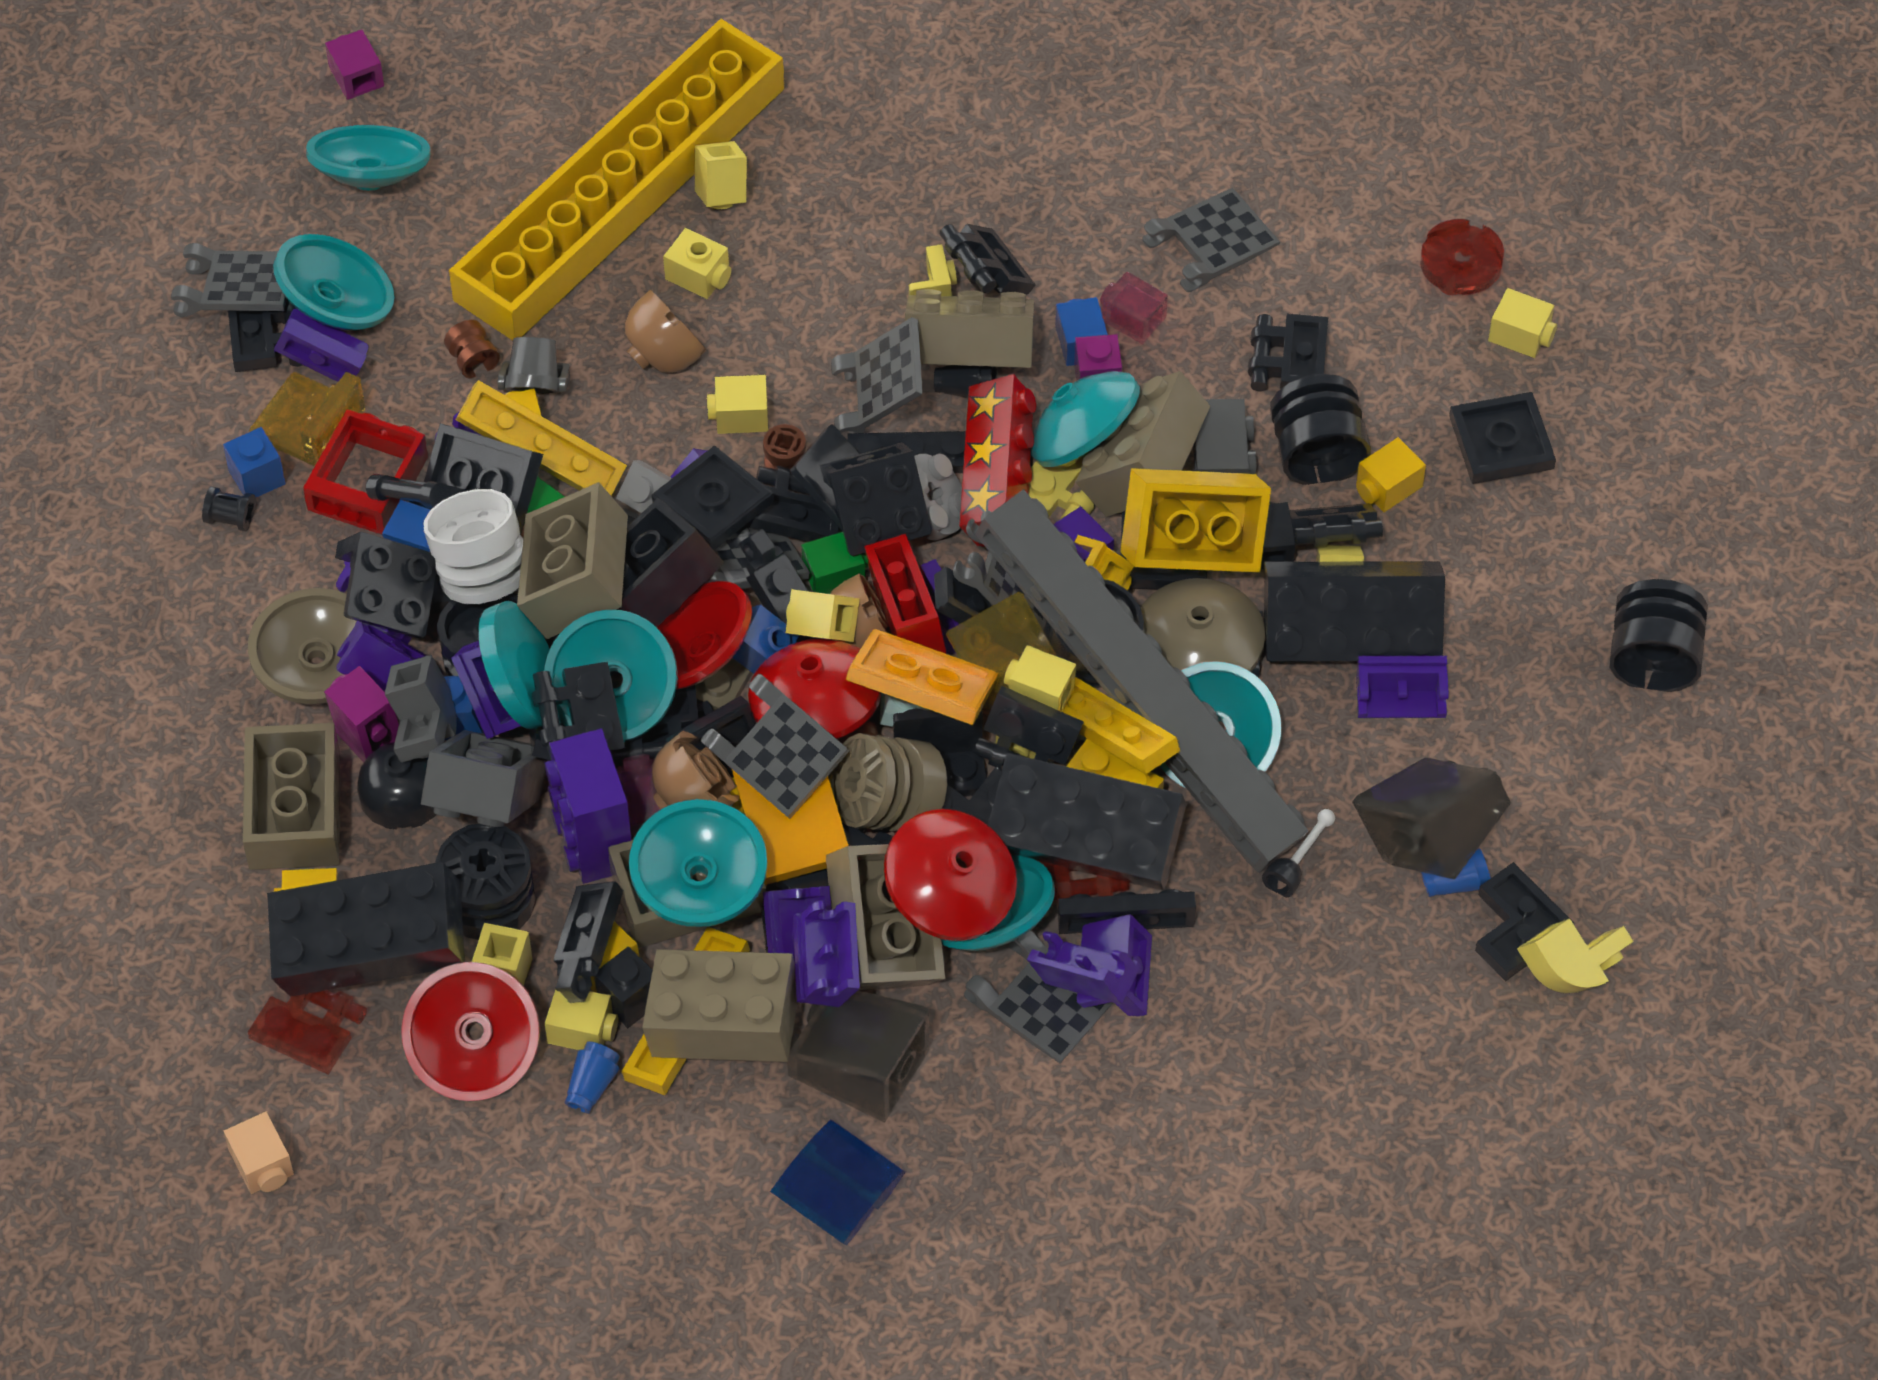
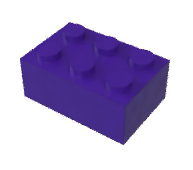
(587, 802)

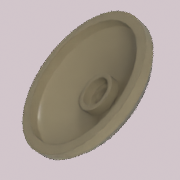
(292, 634)
(1228, 634)

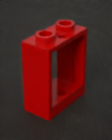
(349, 504)

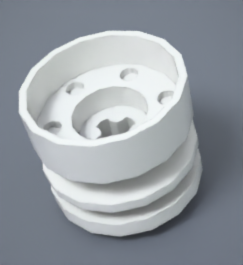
(475, 545)

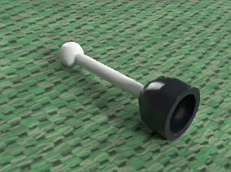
(1287, 869)

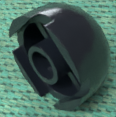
(393, 789)

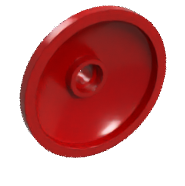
(707, 630)
(815, 679)
(938, 892)
(438, 1034)

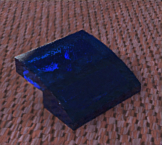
(837, 1181)

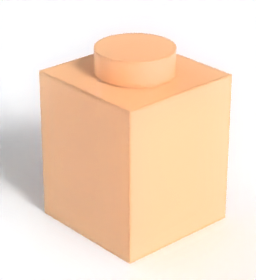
(259, 1153)

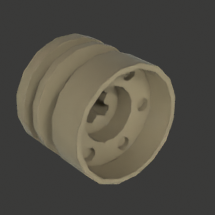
(887, 781)

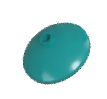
(368, 155)
(333, 282)
(1083, 416)
(632, 649)
(1241, 705)
(693, 840)
(1032, 901)

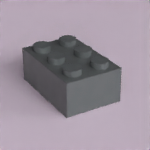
(483, 778)

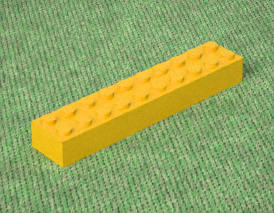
(615, 180)

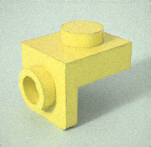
(940, 272)

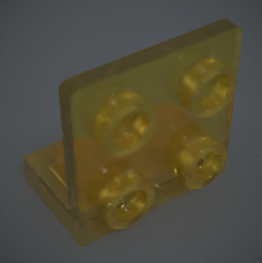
(307, 413)
(998, 637)

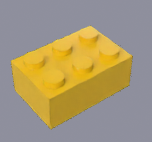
(1195, 520)

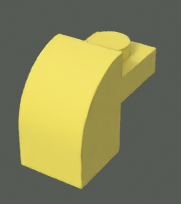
(1564, 960)

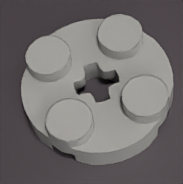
(945, 490)

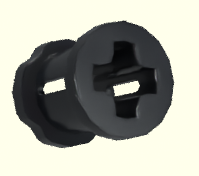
(228, 508)

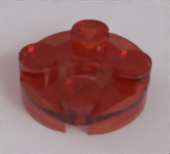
(1457, 276)

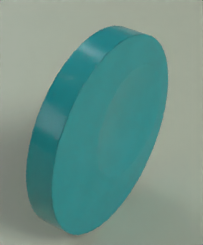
(511, 655)

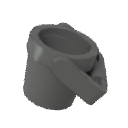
(534, 367)

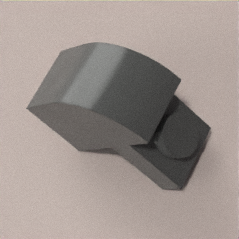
(422, 705)

